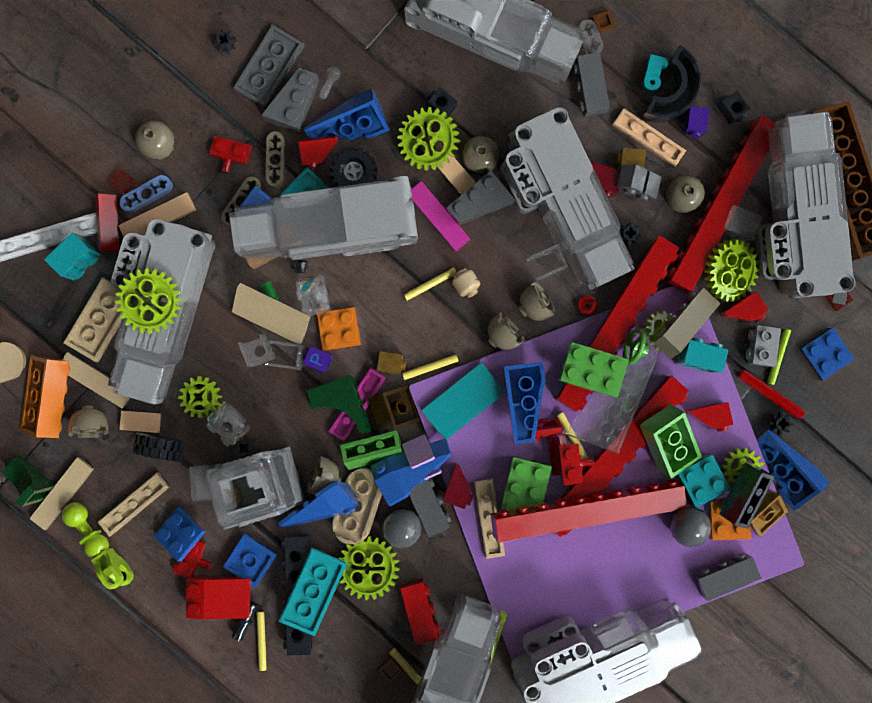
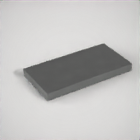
(268, 66)

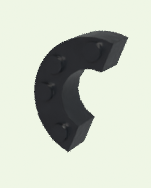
(688, 82)

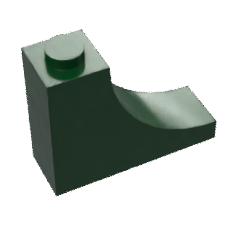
(340, 395)
(28, 480)

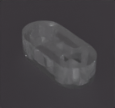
(594, 36)

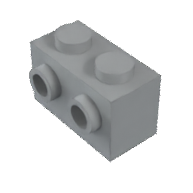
(763, 346)

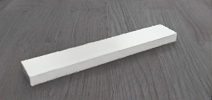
(47, 236)

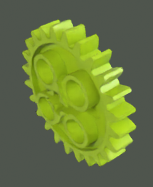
(444, 135)
(731, 270)
(137, 314)
(368, 585)

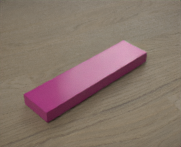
(439, 216)
(367, 388)

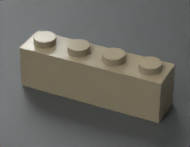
(686, 323)

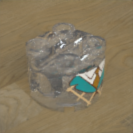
(313, 294)
(223, 414)

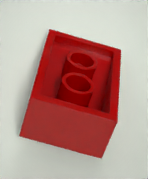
(217, 597)

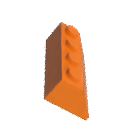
(44, 396)

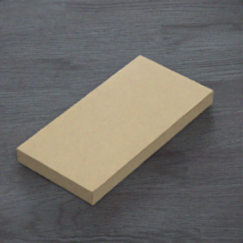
(270, 314)
(96, 322)

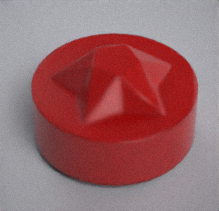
(587, 305)

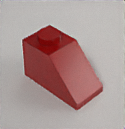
(316, 149)
(747, 309)
(714, 416)

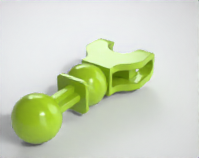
(96, 546)

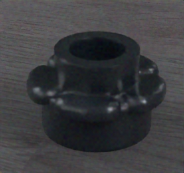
(300, 266)

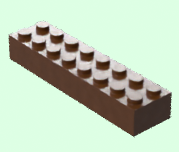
(856, 177)

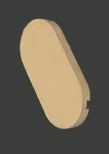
(11, 361)
(357, 525)

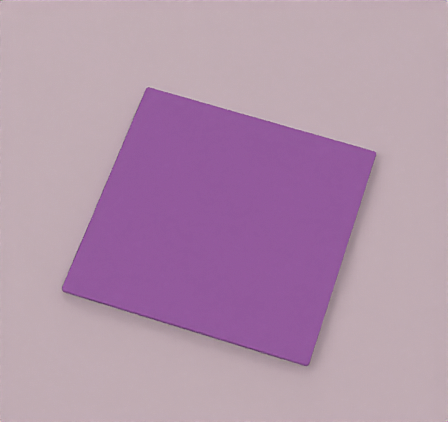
(608, 564)

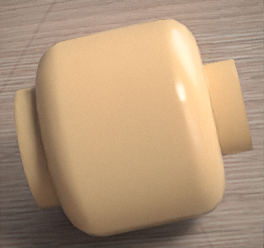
(466, 283)

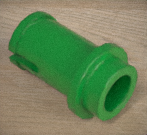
(268, 290)

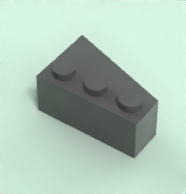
(293, 101)
(481, 199)

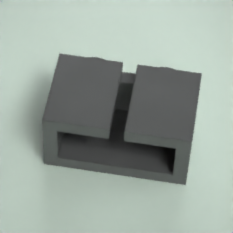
(639, 182)

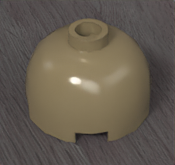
(154, 139)
(473, 155)
(685, 194)
(535, 303)
(503, 333)
(88, 423)
(324, 474)

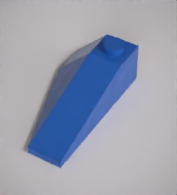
(352, 119)
(524, 396)
(793, 473)
(397, 478)
(329, 502)

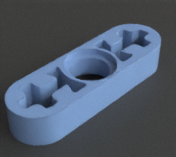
(131, 195)

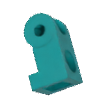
(653, 68)

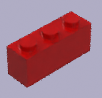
(420, 612)

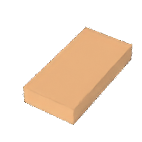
(140, 421)

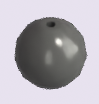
(690, 526)
(401, 528)

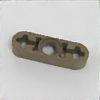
(280, 146)
(244, 186)

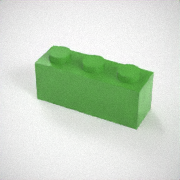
(370, 449)

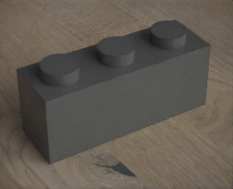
(591, 84)
(429, 508)
(727, 576)

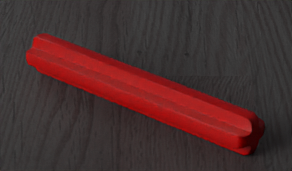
(771, 394)

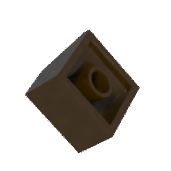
(394, 409)

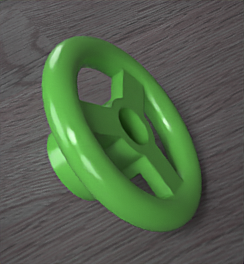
(637, 348)

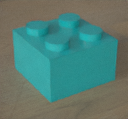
(73, 257)
(702, 356)
(703, 481)

